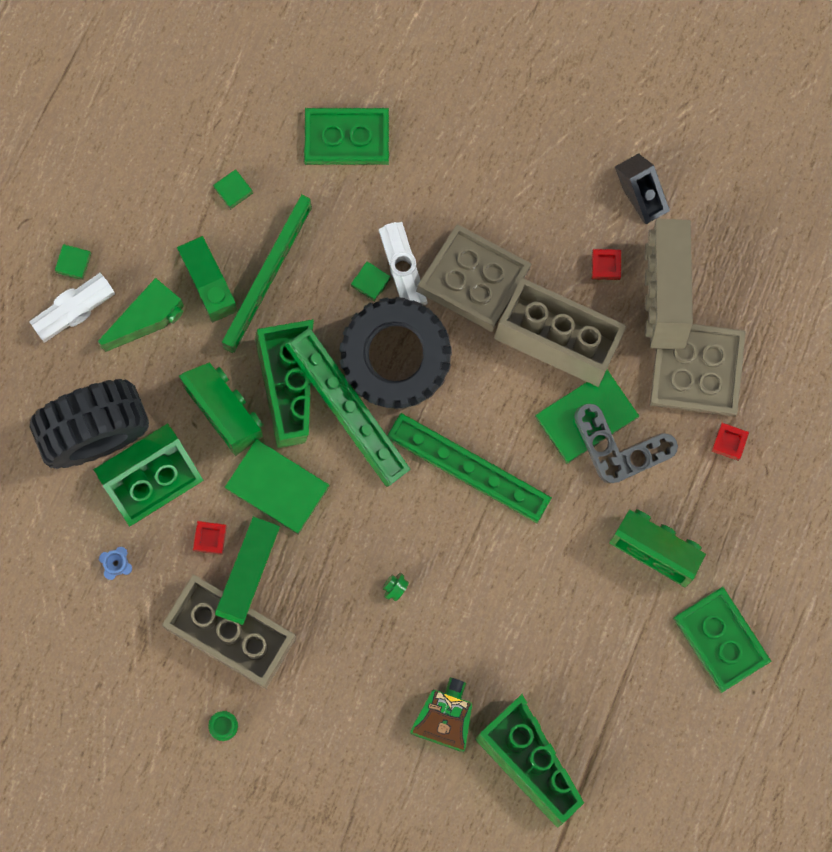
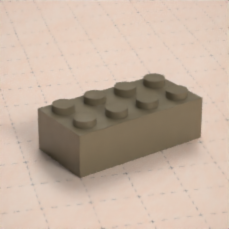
(669, 284)
(559, 332)
(249, 649)

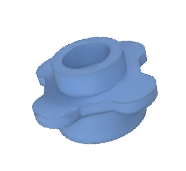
(115, 555)

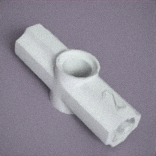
(397, 250)
(72, 307)

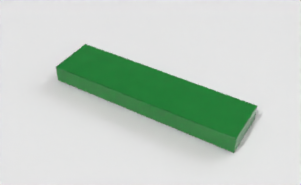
(247, 570)

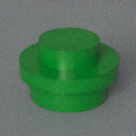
(395, 587)
(223, 726)

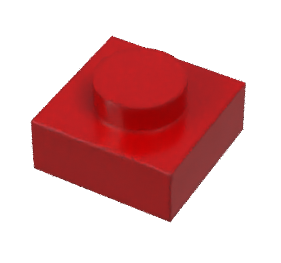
(606, 264)
(730, 441)
(210, 537)

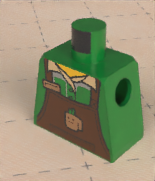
(445, 717)

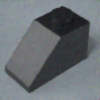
(642, 187)

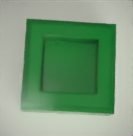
(233, 189)
(73, 262)
(370, 281)

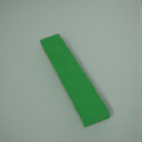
(267, 274)
(347, 407)
(469, 468)

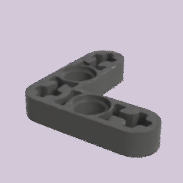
(620, 458)

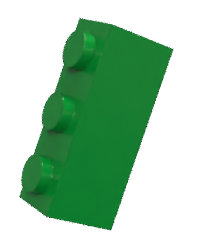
(222, 406)
(148, 474)
(658, 547)

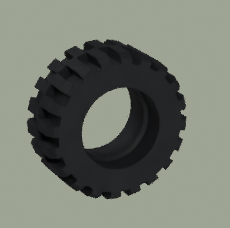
(367, 325)
(89, 423)

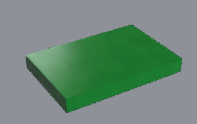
(346, 136)
(560, 423)
(277, 486)
(722, 639)

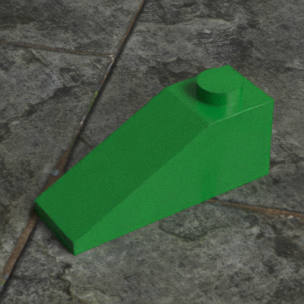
(207, 279)
(146, 315)

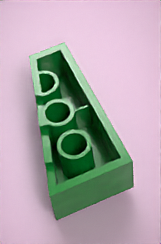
(285, 382)
(530, 761)

